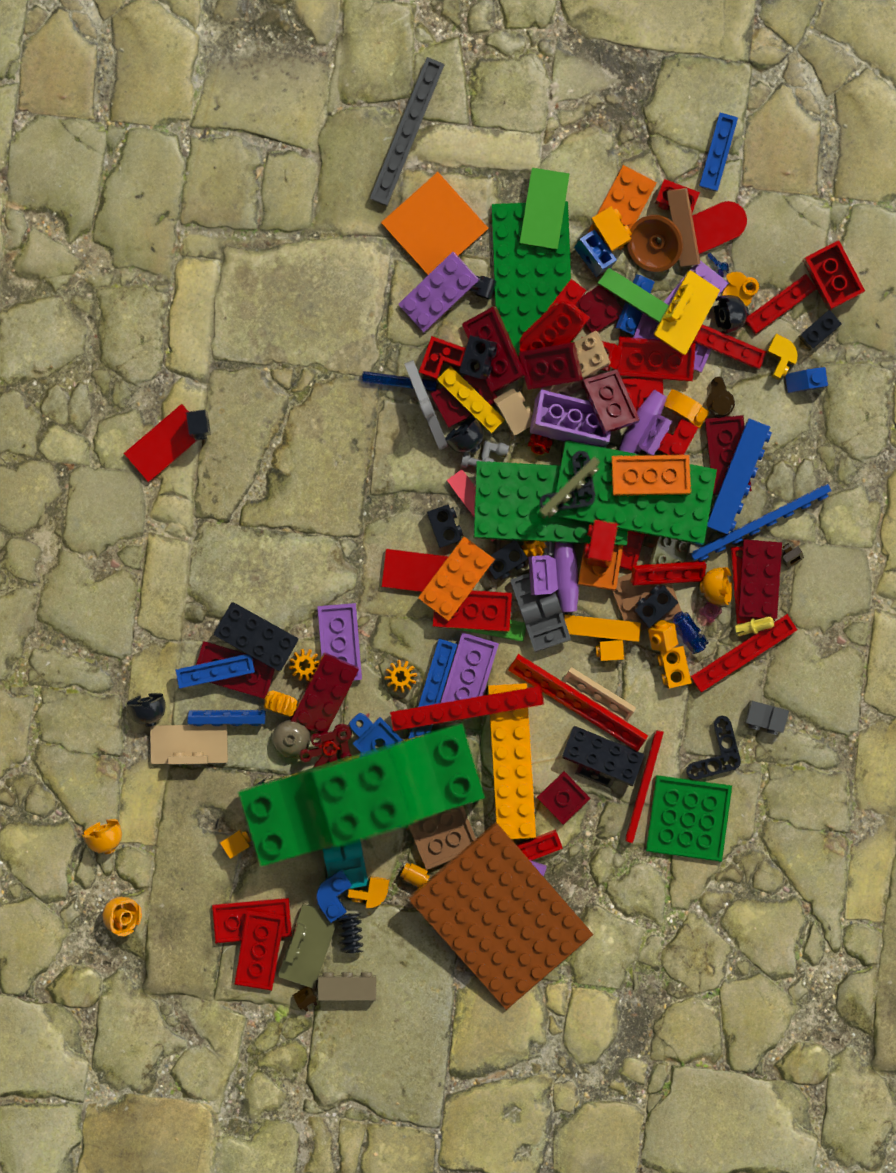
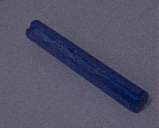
(394, 380)

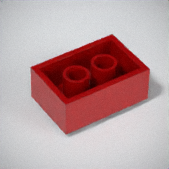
(833, 275)

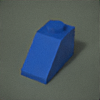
(806, 380)

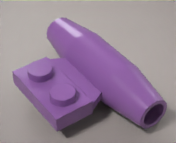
(650, 429)
(556, 574)

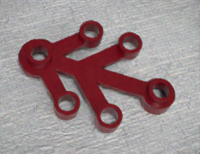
(336, 738)

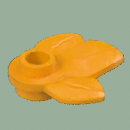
(738, 286)

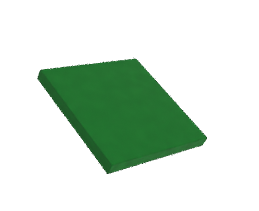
(689, 818)

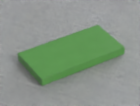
(544, 208)

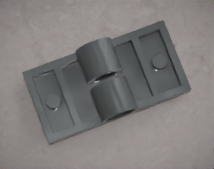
(541, 615)

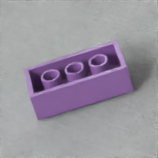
(567, 419)

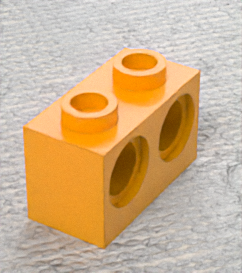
(679, 666)

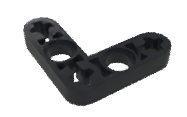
(586, 488)
(725, 752)

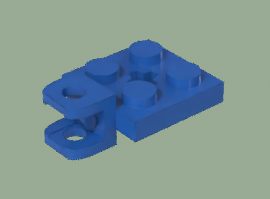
(371, 731)

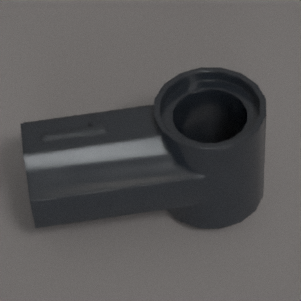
(484, 287)

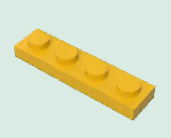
(471, 399)

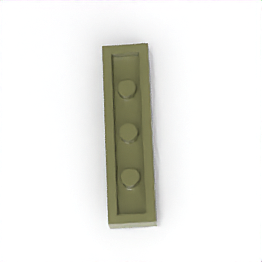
(575, 483)

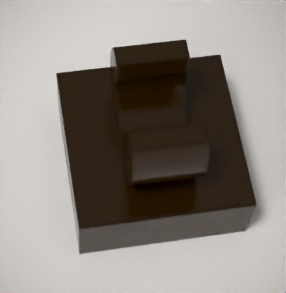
(791, 555)
(304, 998)

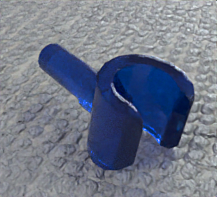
(721, 266)

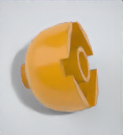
(717, 586)
(103, 837)
(122, 915)

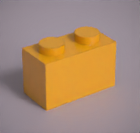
(611, 228)

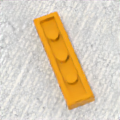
(603, 628)

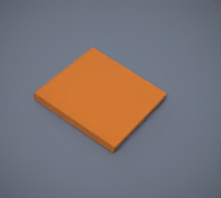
(434, 224)

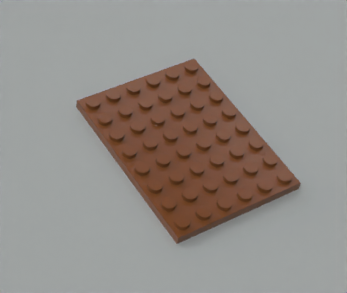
(500, 915)

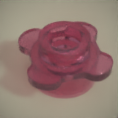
(710, 616)

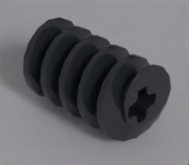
(350, 933)

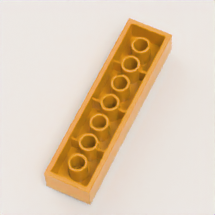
(512, 768)

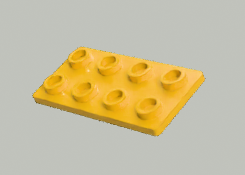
(686, 312)

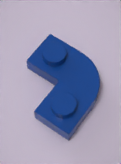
(328, 893)

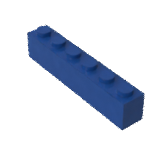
(738, 476)

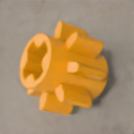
(533, 548)

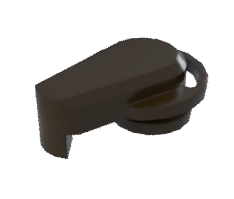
(719, 398)

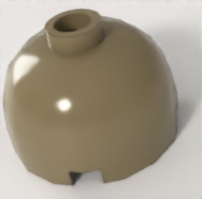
(290, 738)

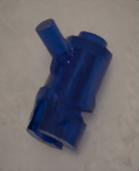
(689, 632)

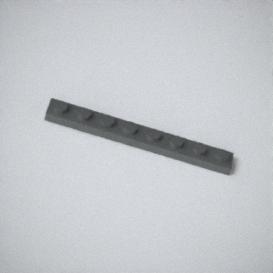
(407, 131)

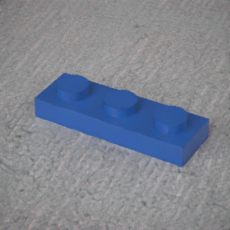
(631, 316)

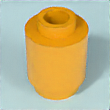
(414, 875)

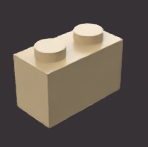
(513, 411)

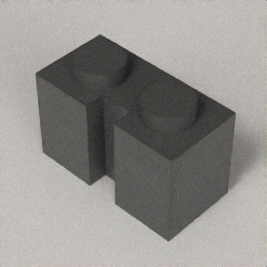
(766, 716)

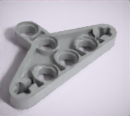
(426, 405)

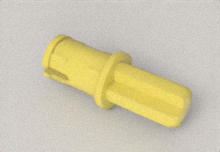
(754, 626)

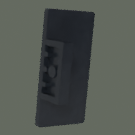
(256, 636)
(601, 758)

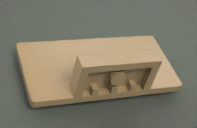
(591, 358)
(188, 744)

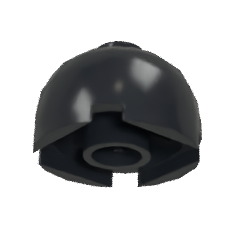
(730, 313)
(466, 437)
(147, 709)

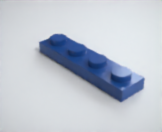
(718, 152)
(215, 671)
(221, 717)

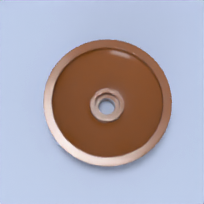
(645, 247)

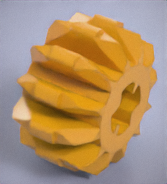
(301, 659)
(406, 673)
(280, 703)

